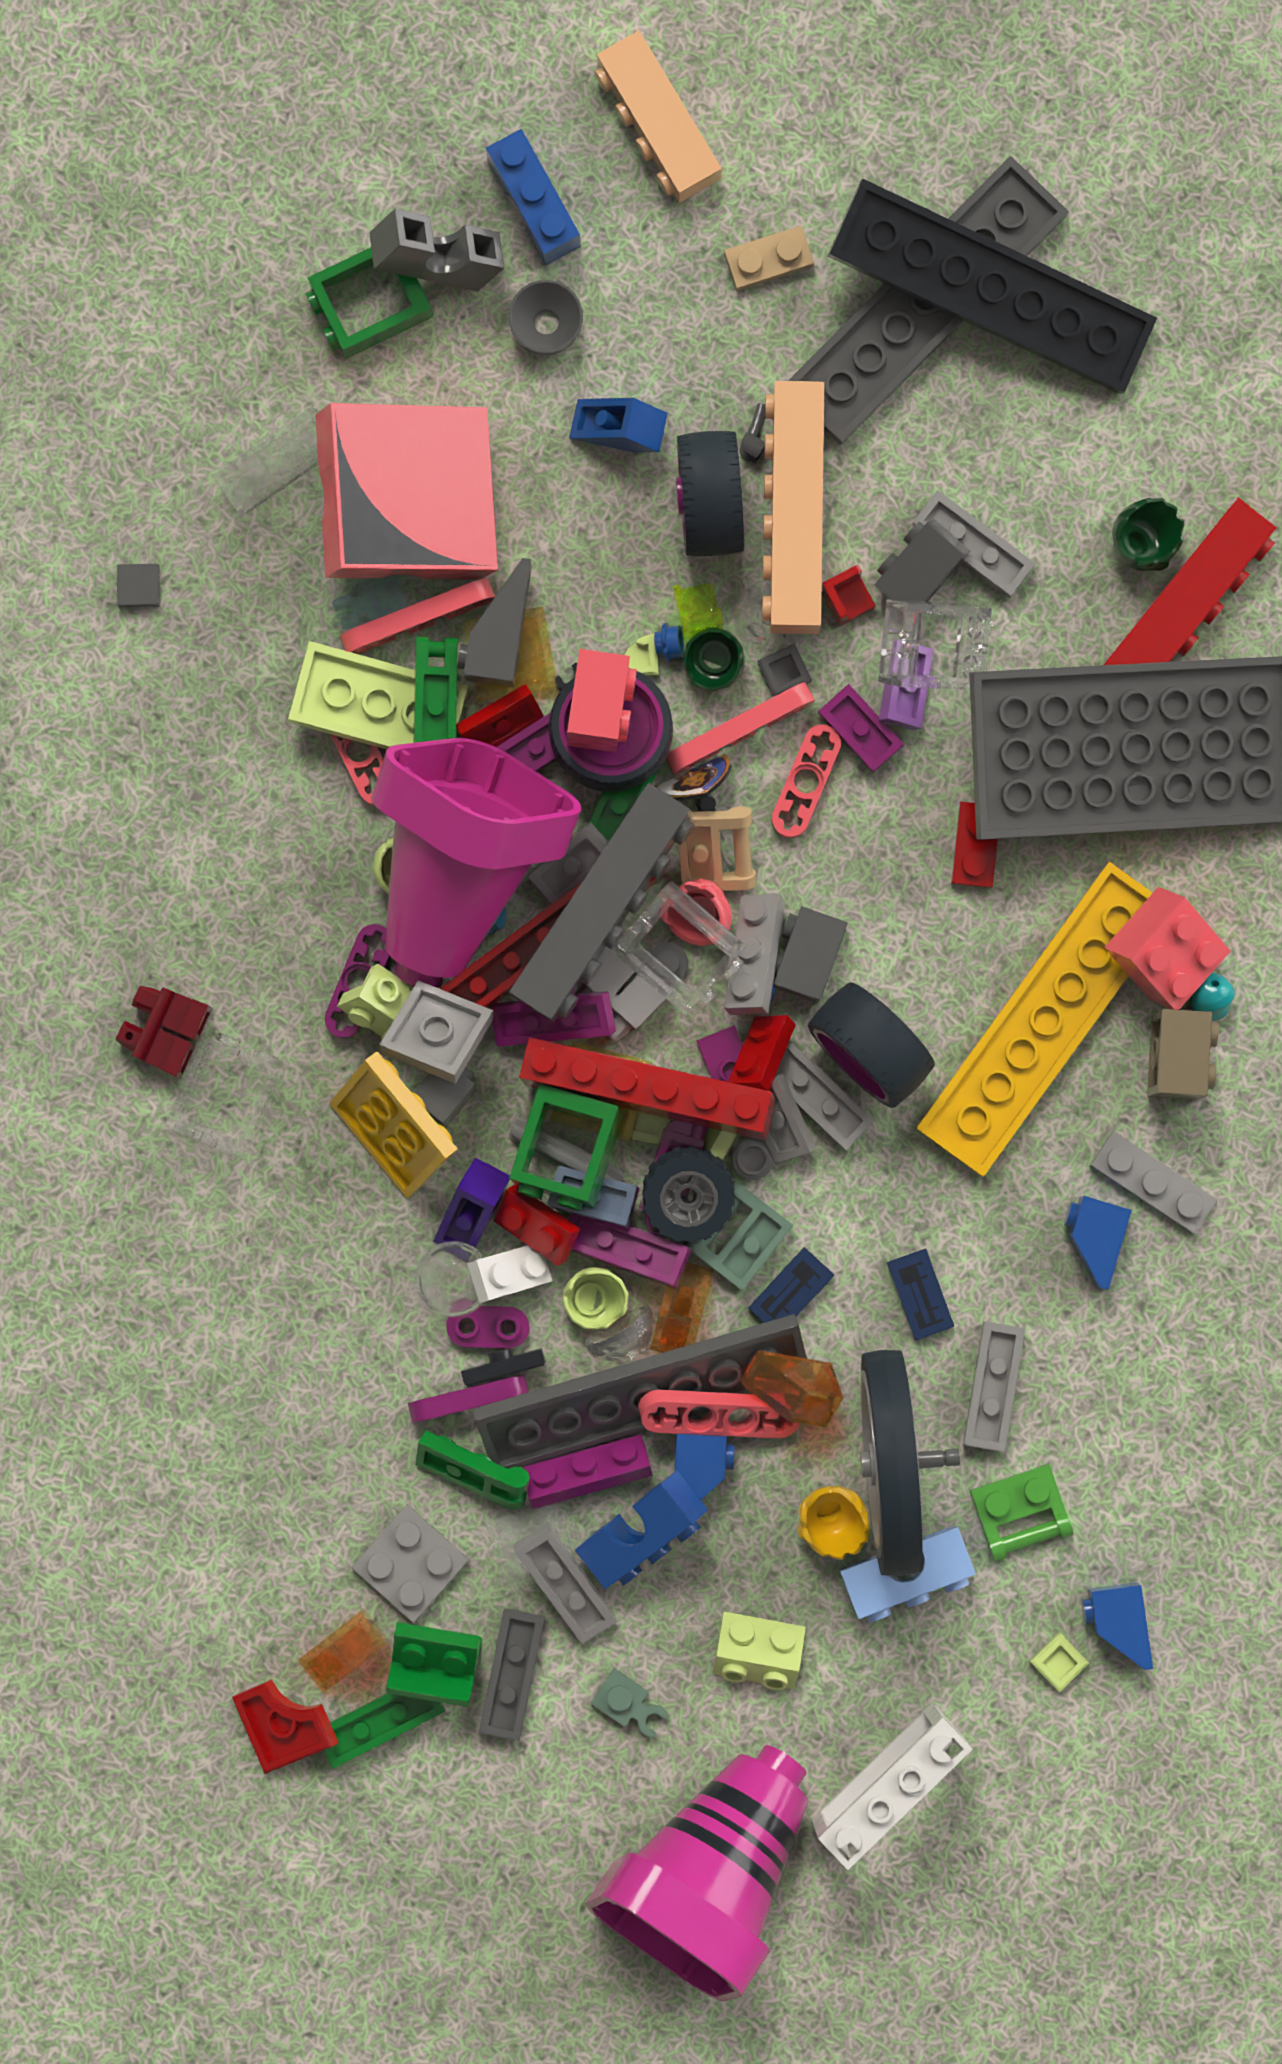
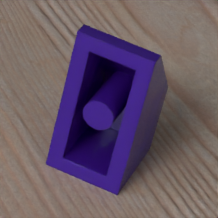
(473, 1204)

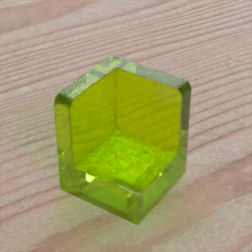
(697, 609)

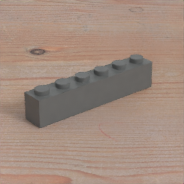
(602, 903)

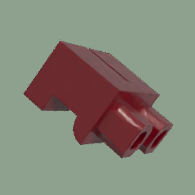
(166, 1011)

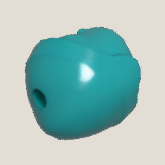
(1213, 996)

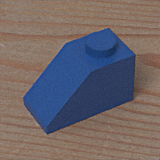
(619, 424)
(1097, 1236)
(703, 1461)
(1120, 1619)

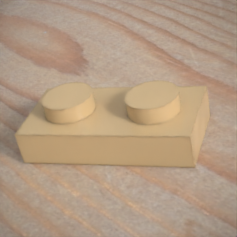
(769, 258)

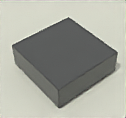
(138, 585)
(784, 670)

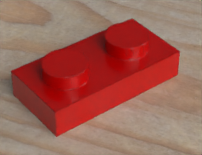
(502, 718)
(973, 857)
(762, 1051)
(536, 1225)

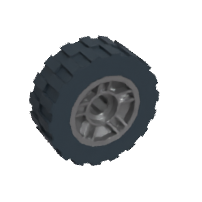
(673, 1212)

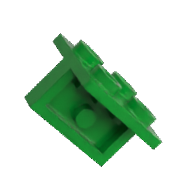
(433, 1664)

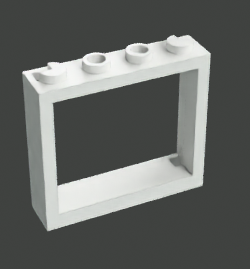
(889, 1786)

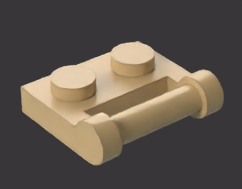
(702, 849)

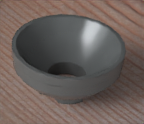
(541, 297)

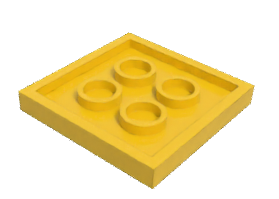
(393, 1124)

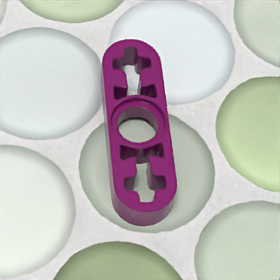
(358, 948)
(467, 1398)

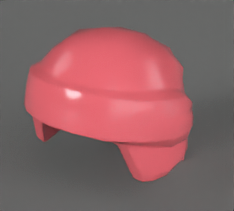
(711, 899)

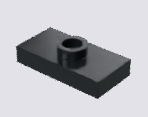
(503, 1364)

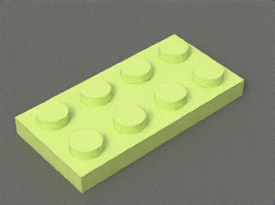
(357, 697)

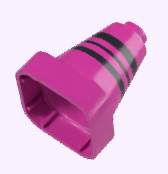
(710, 1876)

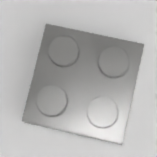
(436, 1032)
(410, 1563)

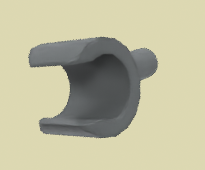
(751, 445)

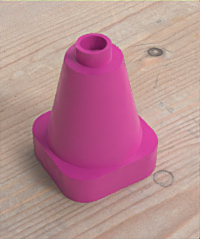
(461, 846)

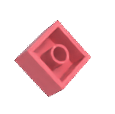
(598, 700)
(1167, 949)

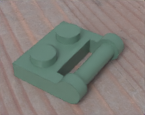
(750, 1243)

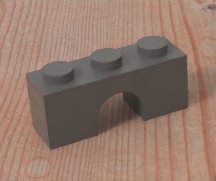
(407, 247)

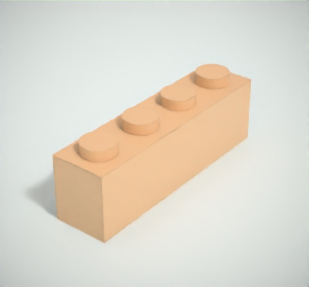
(658, 117)

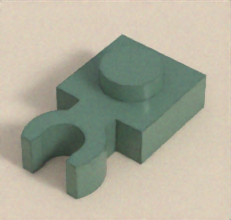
(623, 1700)

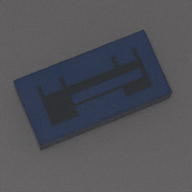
(792, 1288)
(920, 1294)

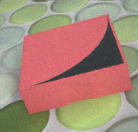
(406, 491)

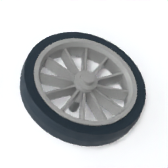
(893, 1462)

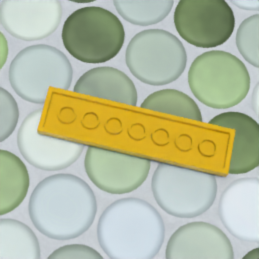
(1036, 1028)

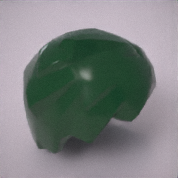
(1148, 534)

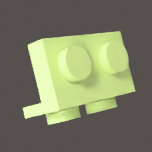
(376, 1001)
(759, 1651)

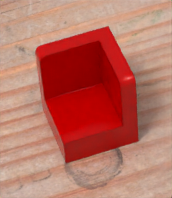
(847, 595)

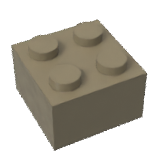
(1181, 1054)

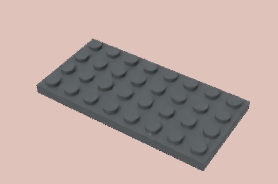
(1127, 747)

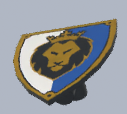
(699, 783)

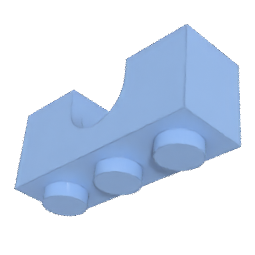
(943, 1565)

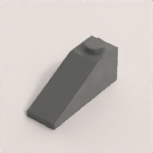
(497, 636)

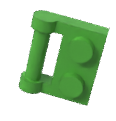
(1017, 1498)

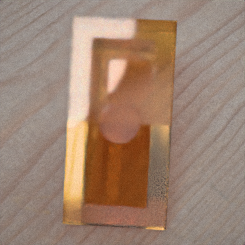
(682, 1310)
(795, 1387)
(343, 1650)

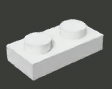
(508, 1273)

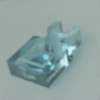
(376, 600)

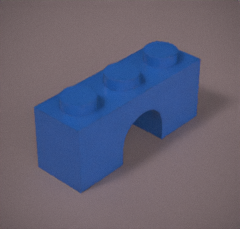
(534, 197)
(667, 1513)

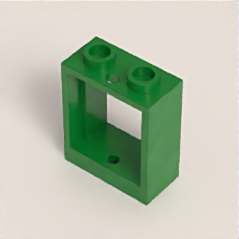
(350, 345)
(579, 1106)

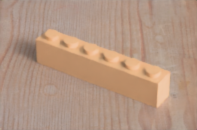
(796, 507)

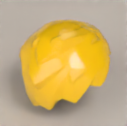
(834, 1522)

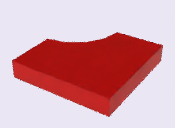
(282, 1729)

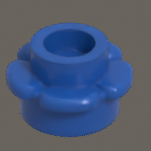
(669, 642)

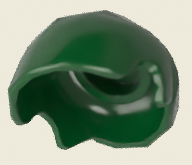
(717, 647)

